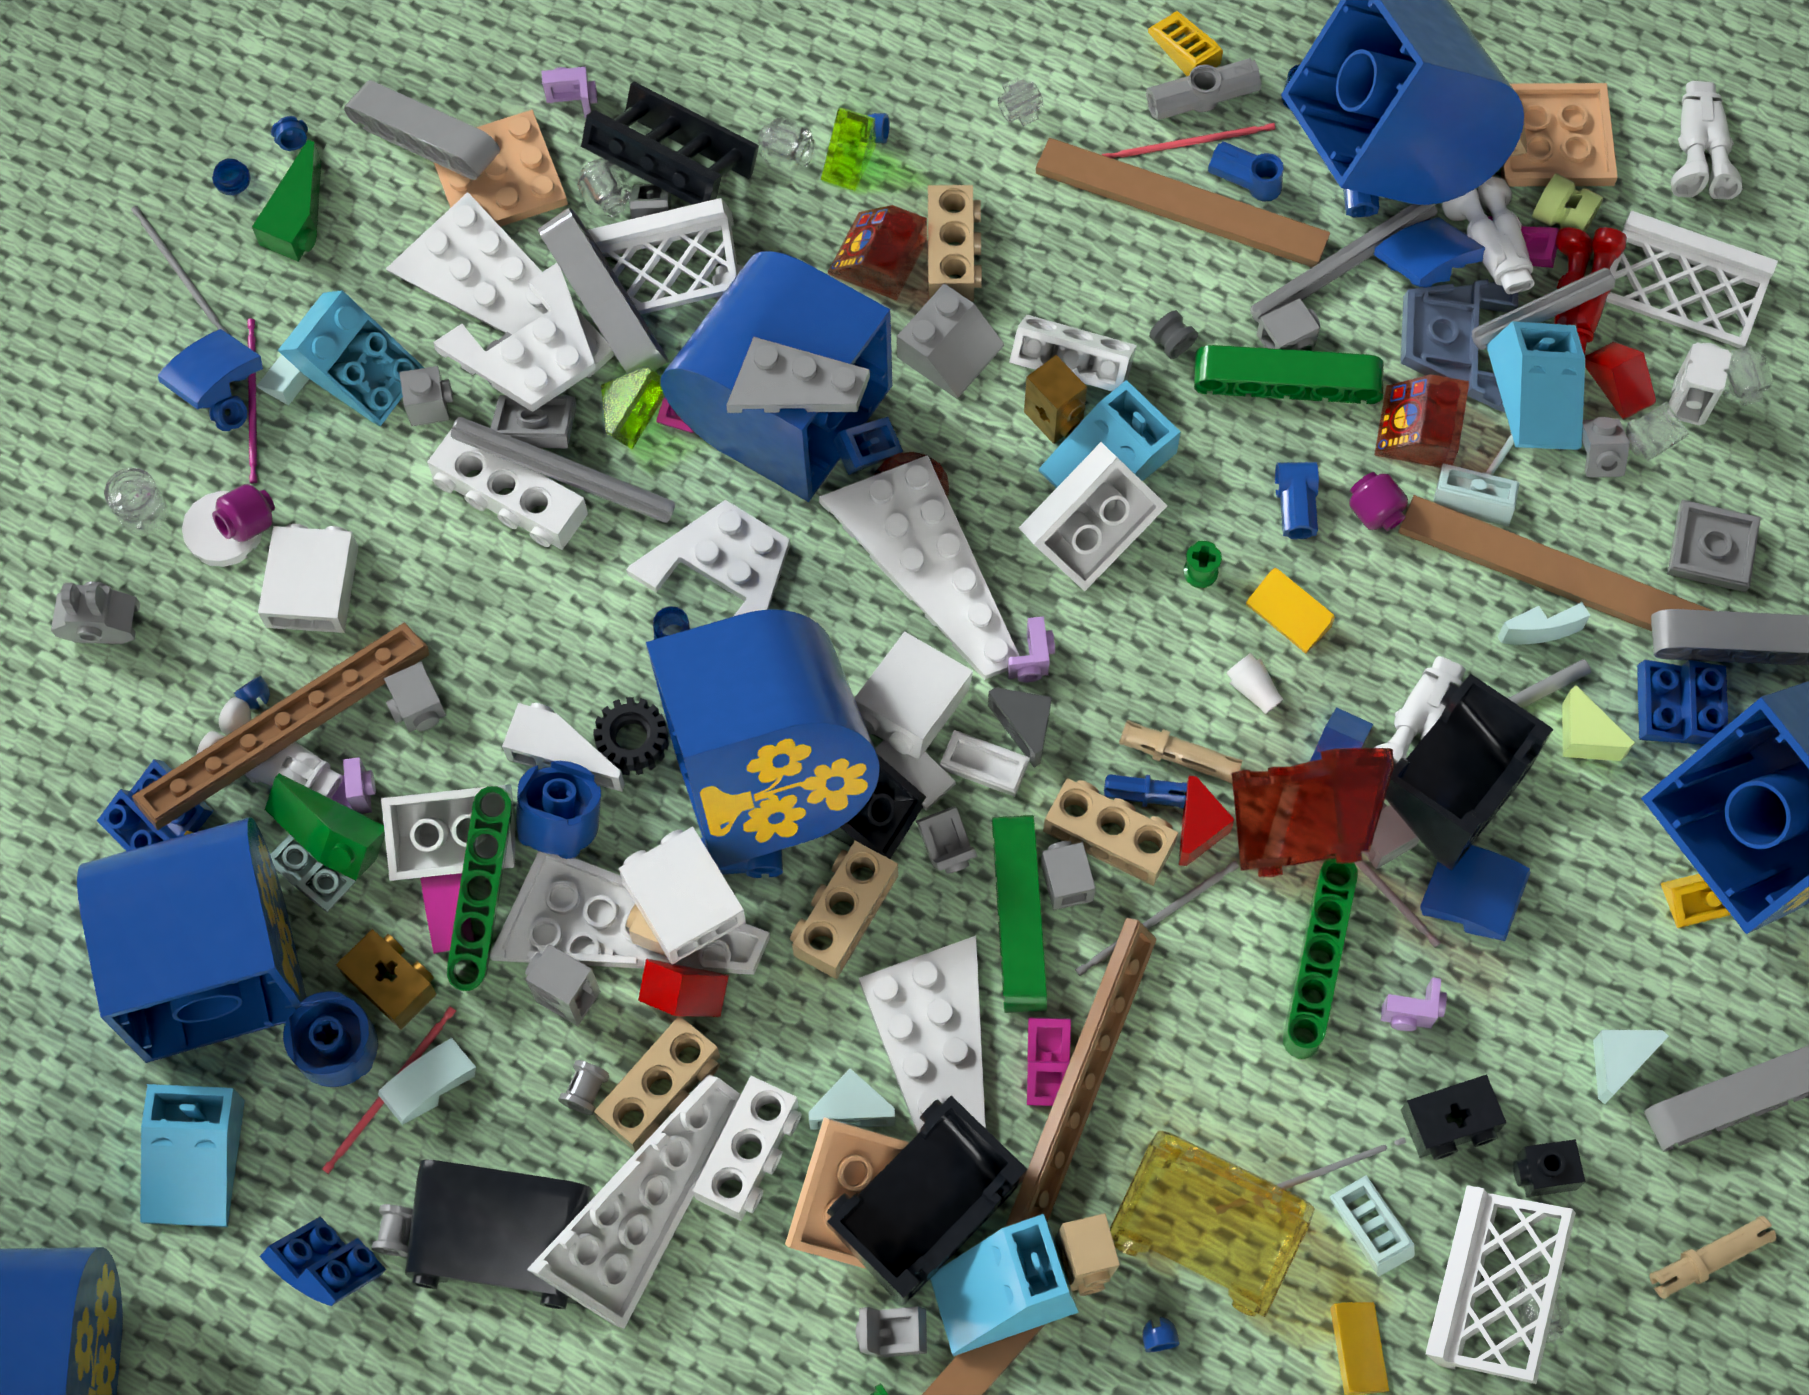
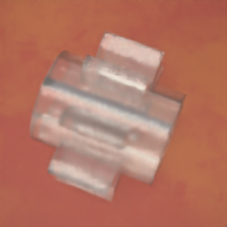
(1020, 101)

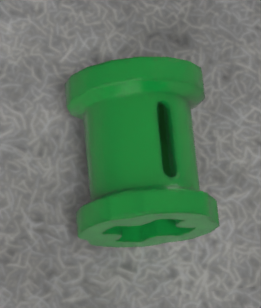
(1202, 576)

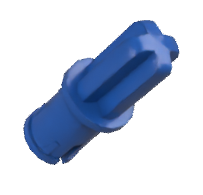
(1145, 790)

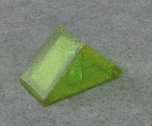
(849, 149)
(630, 404)

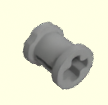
(584, 1087)
(394, 1230)

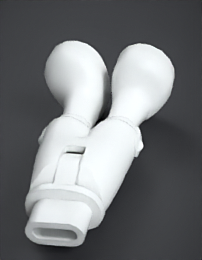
(1703, 128)
(1504, 244)
(1423, 705)
(293, 761)

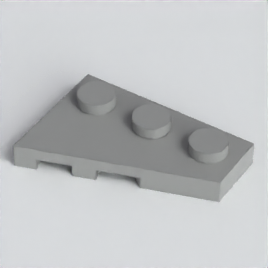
(788, 377)

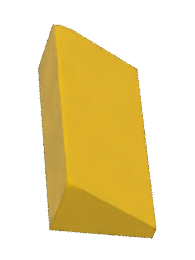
(1291, 610)
(1692, 901)
(1359, 1348)

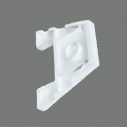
(538, 358)
(727, 550)

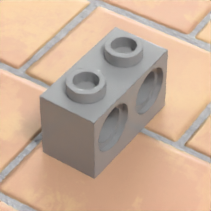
(562, 984)

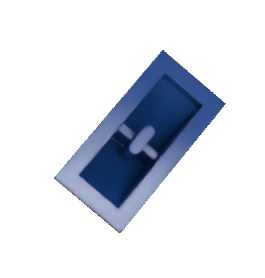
(867, 444)
(1342, 731)

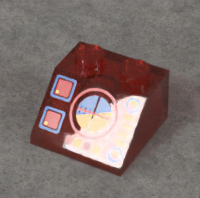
(881, 250)
(1422, 420)

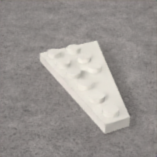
(586, 917)
(932, 1027)

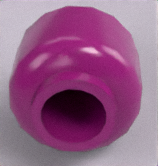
(1378, 501)
(243, 513)

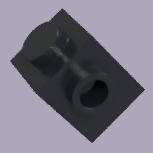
(1549, 1168)

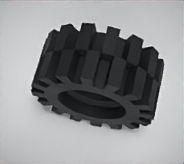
(626, 714)

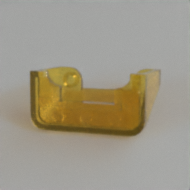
(1212, 1220)

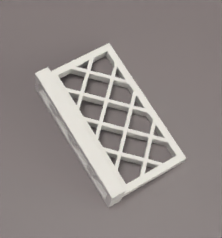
(662, 230)
(1704, 254)
(1463, 1287)

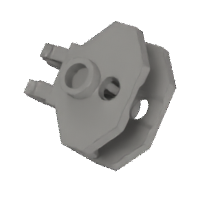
(94, 614)

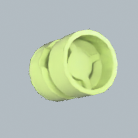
(1561, 194)

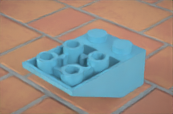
(349, 356)
(1541, 383)
(1127, 427)
(189, 1154)
(1003, 1286)

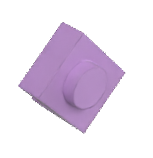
(569, 85)
(1040, 645)
(356, 786)
(1410, 1013)

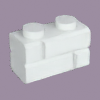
(1700, 382)

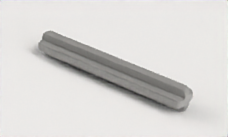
(1548, 305)

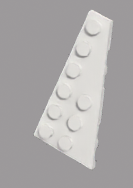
(482, 273)
(922, 549)
(626, 1227)

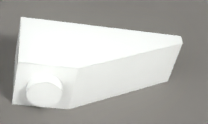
(543, 736)

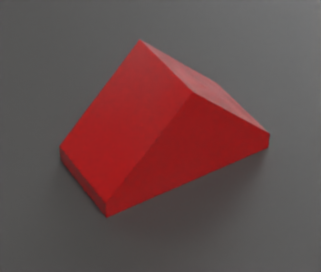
(1622, 377)
(1203, 821)
(683, 989)

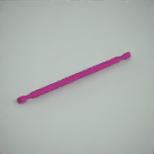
(252, 408)

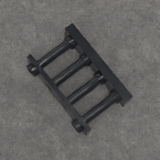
(656, 162)

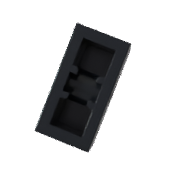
(1471, 1100)

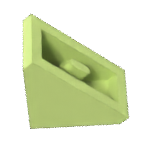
(1589, 731)

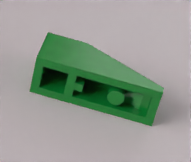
(291, 214)
(325, 827)

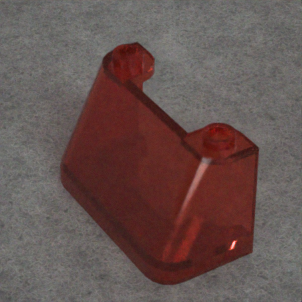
(1311, 809)

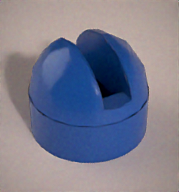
(882, 126)
(253, 690)
(1160, 1337)

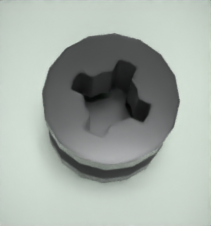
(1173, 334)

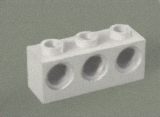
(1092, 357)
(741, 1128)

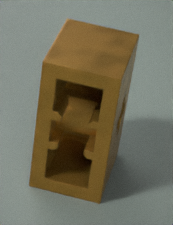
(1055, 399)
(396, 999)

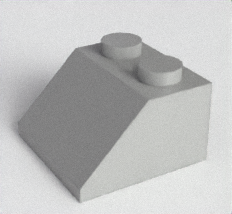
(948, 341)

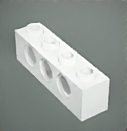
(552, 526)

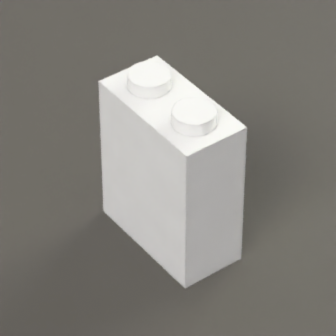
(308, 578)
(912, 695)
(681, 894)

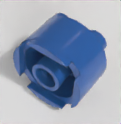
(558, 809)
(311, 1029)

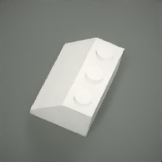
(1092, 516)
(430, 832)

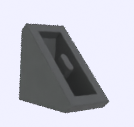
(648, 200)
(1024, 718)

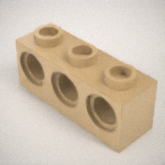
(953, 227)
(1116, 850)
(846, 929)
(658, 1063)

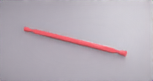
(1190, 141)
(379, 1102)

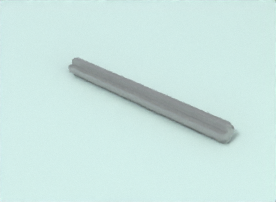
(1341, 261)
(562, 469)

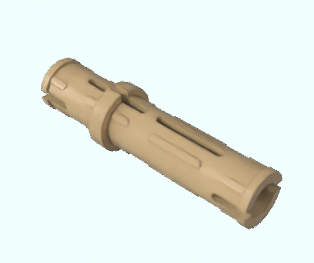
(1175, 750)
(1698, 1264)

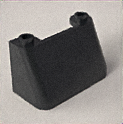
(1465, 768)
(927, 1200)
(488, 1226)

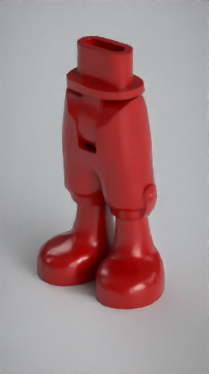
(1578, 247)

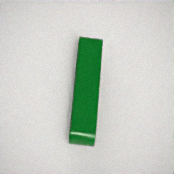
(1289, 373)
(471, 907)
(1019, 914)
(1313, 974)

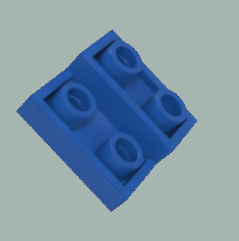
(1429, 251)
(206, 368)
(1681, 701)
(131, 827)
(1477, 893)
(321, 1263)

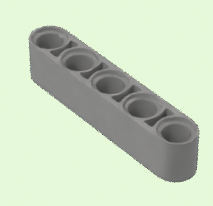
(422, 130)
(602, 293)
(1731, 636)
(1730, 1099)

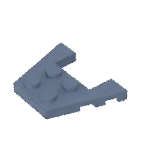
(1439, 333)

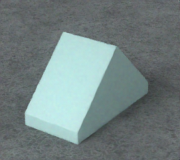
(1620, 1055)
(852, 1103)

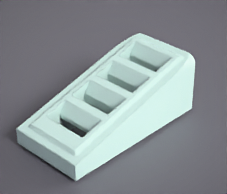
(1393, 1256)

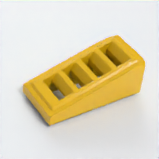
(1183, 58)

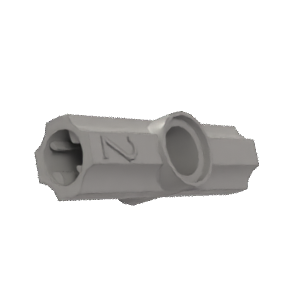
(1187, 92)

